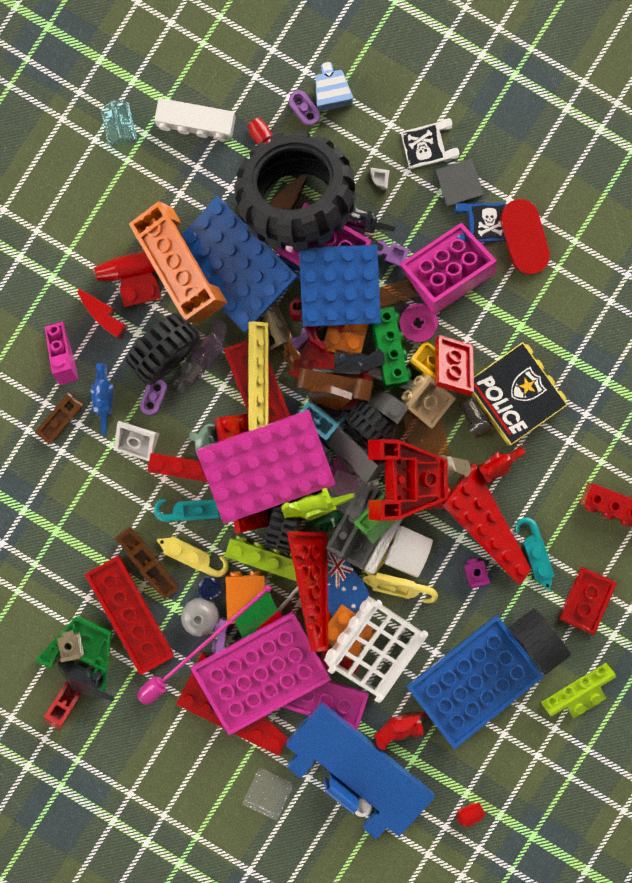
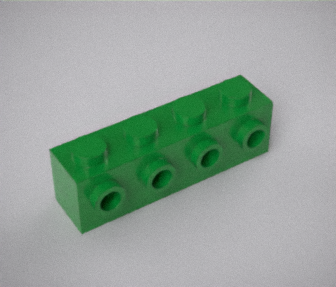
(389, 339)

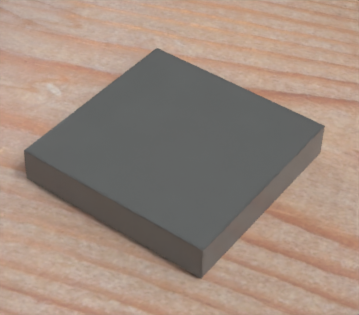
(459, 182)

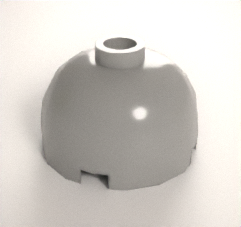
(200, 617)

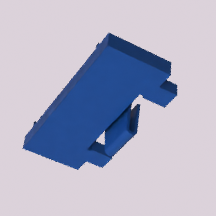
(358, 770)

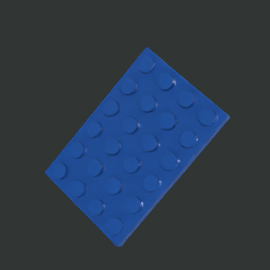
(237, 263)
(475, 681)

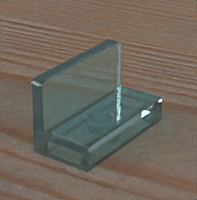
(118, 122)

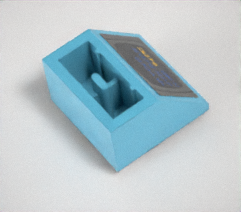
(325, 419)

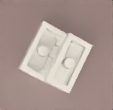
(408, 551)

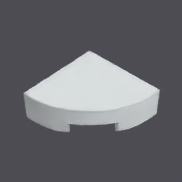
(380, 177)

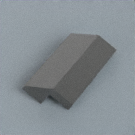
(350, 542)

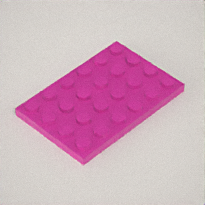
(266, 466)
(260, 673)

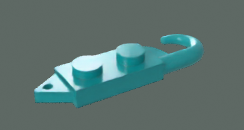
(189, 510)
(537, 554)

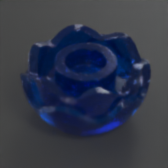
(203, 589)

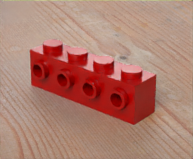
(607, 502)

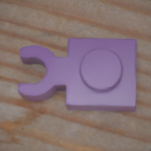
(394, 254)

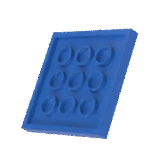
(339, 285)

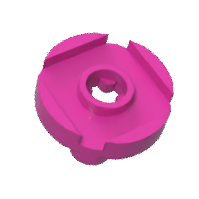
(424, 314)

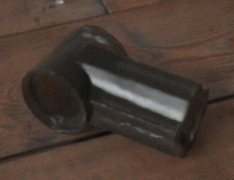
(478, 421)

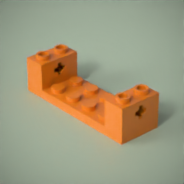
(176, 264)

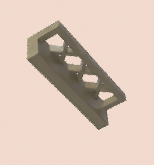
(276, 326)

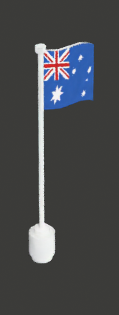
(343, 586)

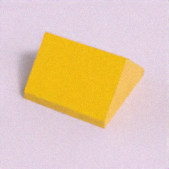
(424, 359)

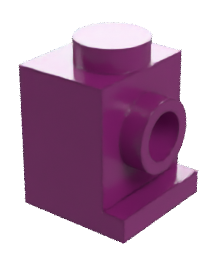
(470, 566)

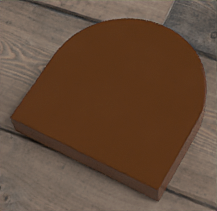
(329, 396)

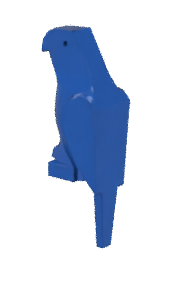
(102, 396)

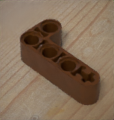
(359, 387)

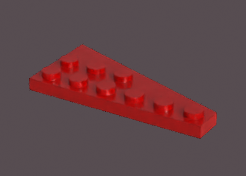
(480, 516)
(311, 573)
(261, 732)

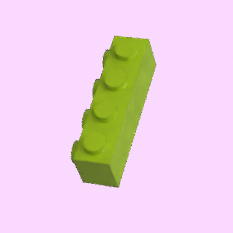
(260, 557)

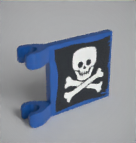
(483, 221)

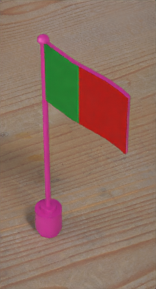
(250, 618)

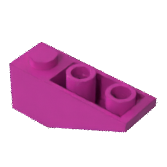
(60, 354)

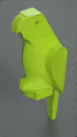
(314, 505)

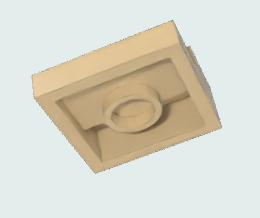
(427, 400)

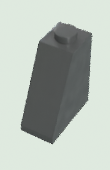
(387, 406)

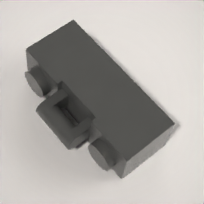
(354, 453)

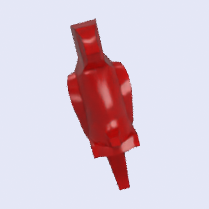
(499, 464)
(399, 728)

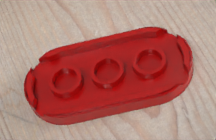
(524, 236)

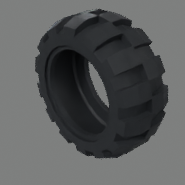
(292, 156)

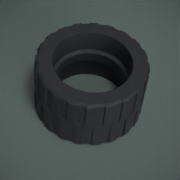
(540, 641)

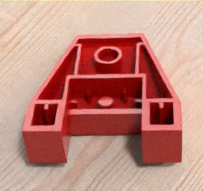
(412, 479)

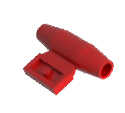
(136, 277)

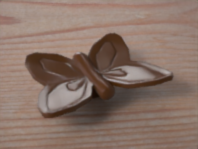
(289, 353)

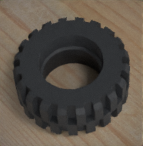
(162, 348)

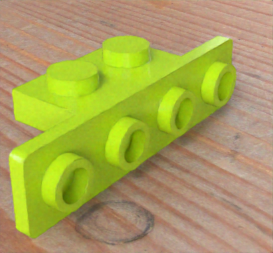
(580, 694)

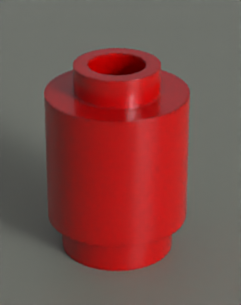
(259, 131)
(470, 815)

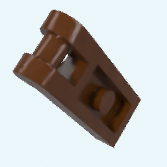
(59, 418)

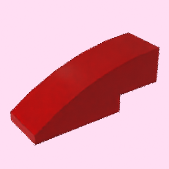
(103, 314)

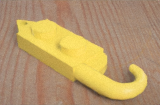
(191, 556)
(399, 587)

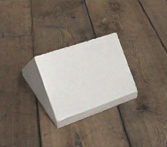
(135, 440)

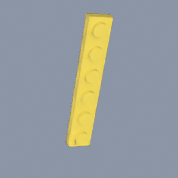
(258, 374)

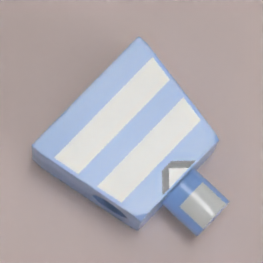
(332, 89)

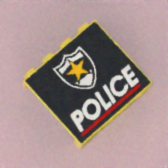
(517, 393)

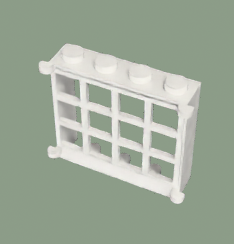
(352, 633)

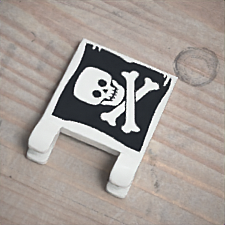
(425, 145)

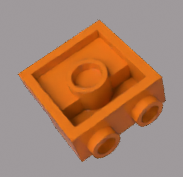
(349, 341)
(339, 623)

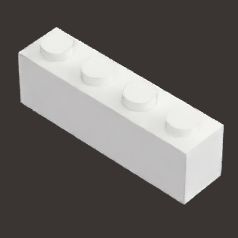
(195, 119)

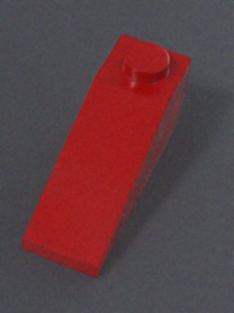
(62, 707)

